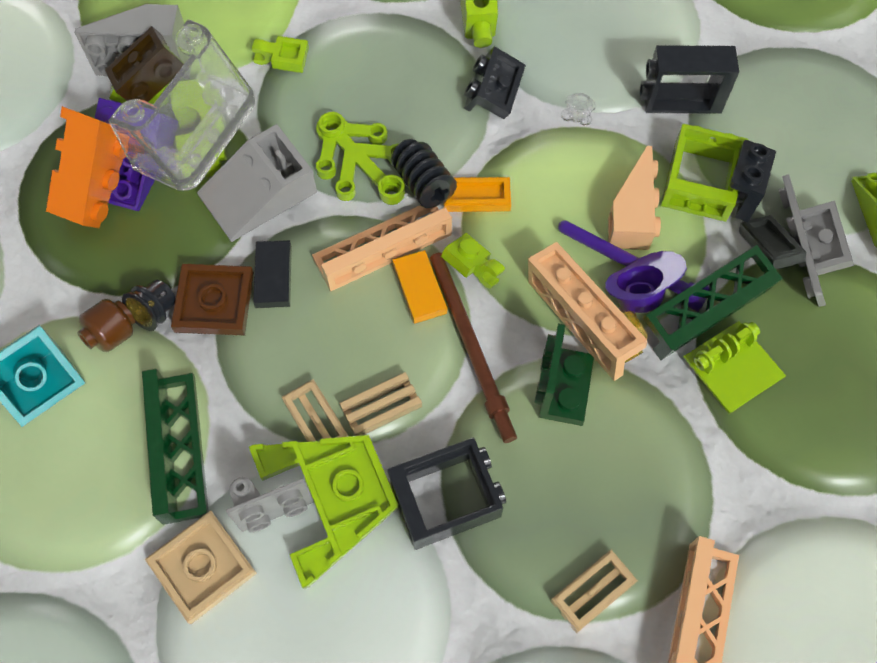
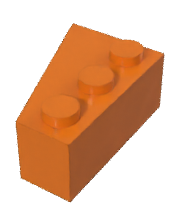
(86, 170)

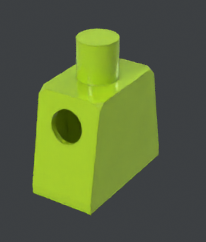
(479, 20)

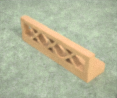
(383, 249)
(584, 309)
(694, 588)

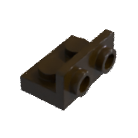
(144, 67)

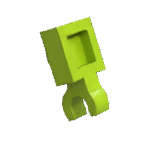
(285, 54)
(471, 257)

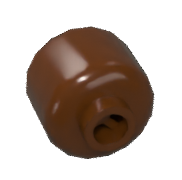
(106, 325)

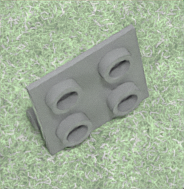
(255, 511)

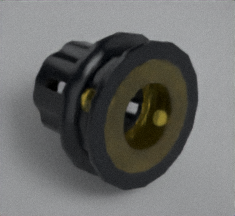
(148, 305)

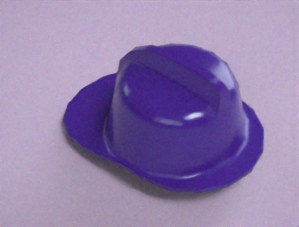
(645, 281)

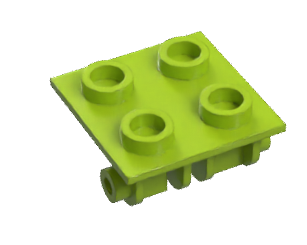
(735, 365)

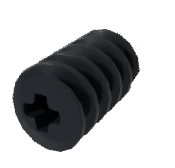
(423, 173)

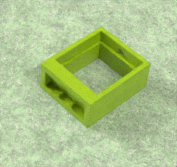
(695, 197)

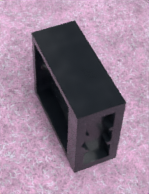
(689, 98)
(422, 466)

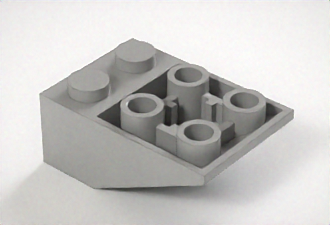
(112, 36)
(258, 183)

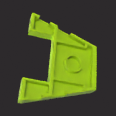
(346, 489)

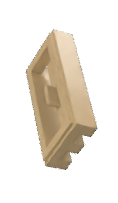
(374, 393)
(300, 394)
(568, 612)

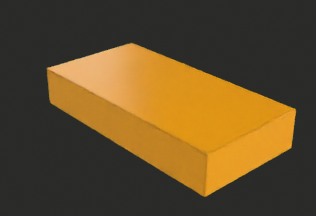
(480, 195)
(419, 286)

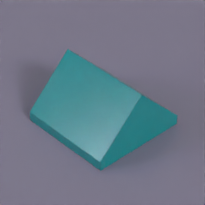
(35, 375)

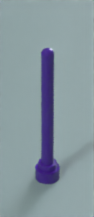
(622, 257)

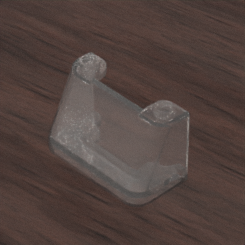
(192, 117)

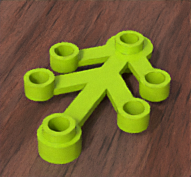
(356, 154)

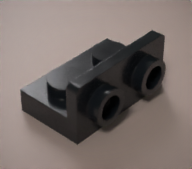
(495, 82)
(751, 177)

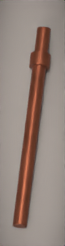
(496, 404)

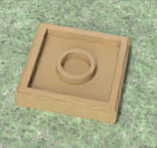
(200, 567)

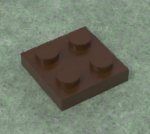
(212, 299)

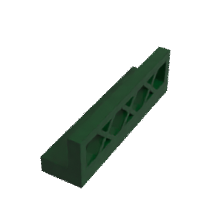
(714, 314)
(159, 445)

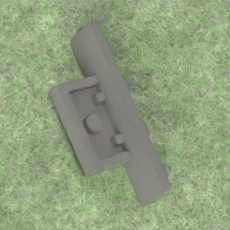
(820, 236)

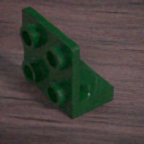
(563, 381)

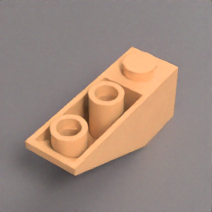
(632, 214)

